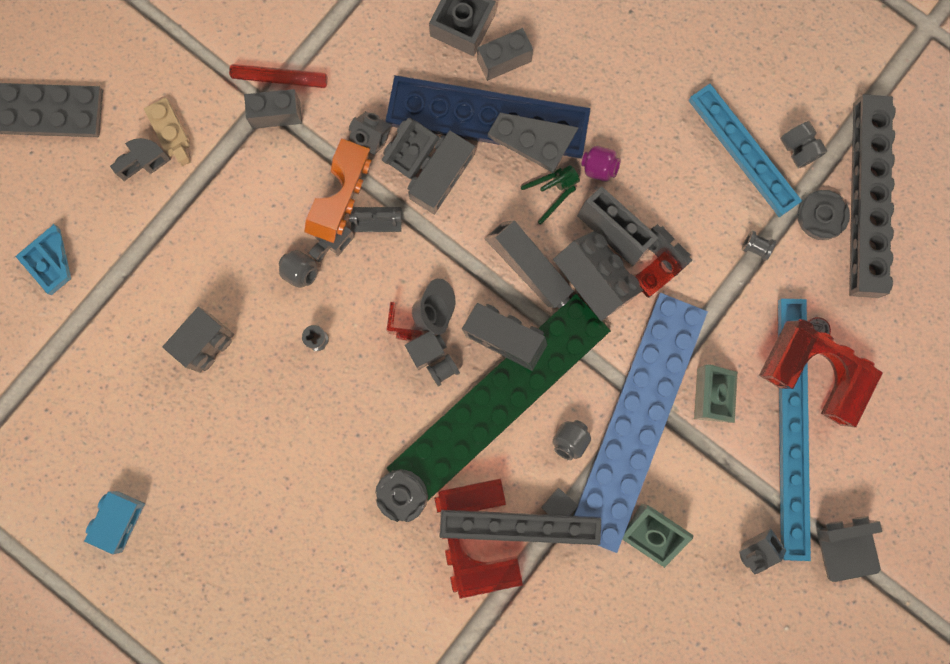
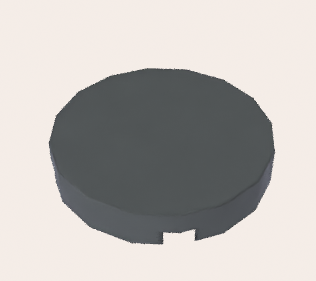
(823, 215)
(401, 495)

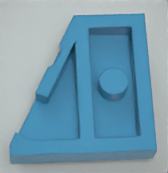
(47, 260)

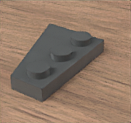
(533, 139)

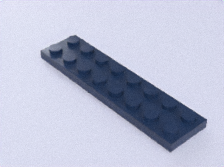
(473, 111)

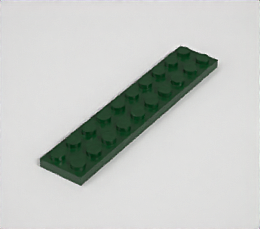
(500, 399)

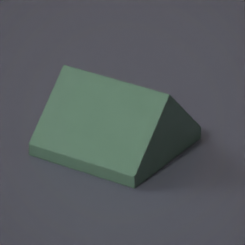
(715, 394)
(656, 535)

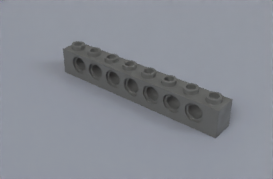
(861, 280)

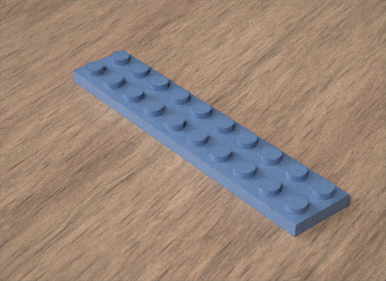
(640, 417)

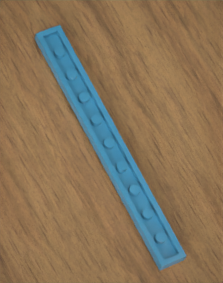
(794, 451)

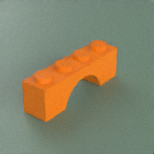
(328, 214)

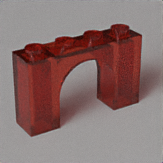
(854, 376)
(474, 576)

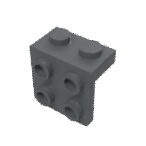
(849, 548)

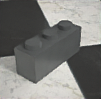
(441, 172)
(617, 225)
(505, 335)

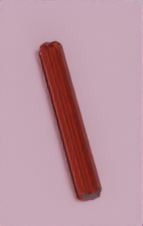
(278, 75)

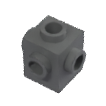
(369, 131)

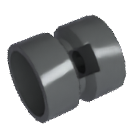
(803, 144)

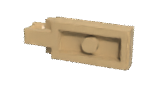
(168, 130)

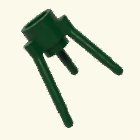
(563, 179)

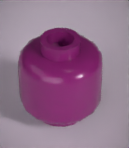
(601, 163)

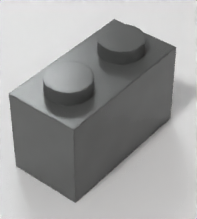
(504, 54)
(273, 109)

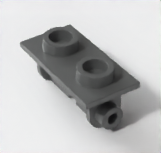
(376, 219)
(663, 244)

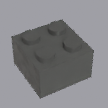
(462, 23)
(199, 341)

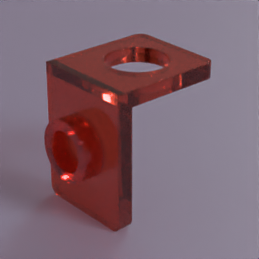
(655, 277)
(401, 334)

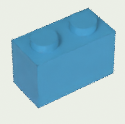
(114, 522)

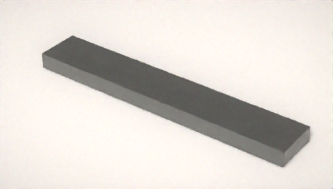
(520, 527)

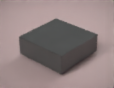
(559, 504)

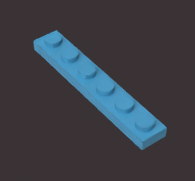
(744, 150)

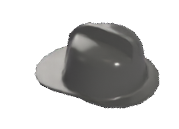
(434, 308)

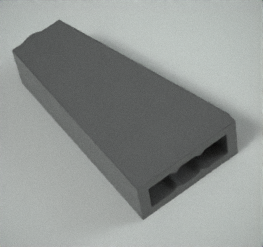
(529, 263)

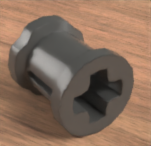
(758, 245)
(308, 334)
(443, 370)

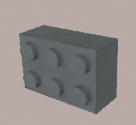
(598, 274)

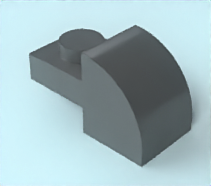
(142, 154)

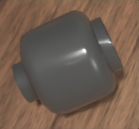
(298, 269)
(571, 440)

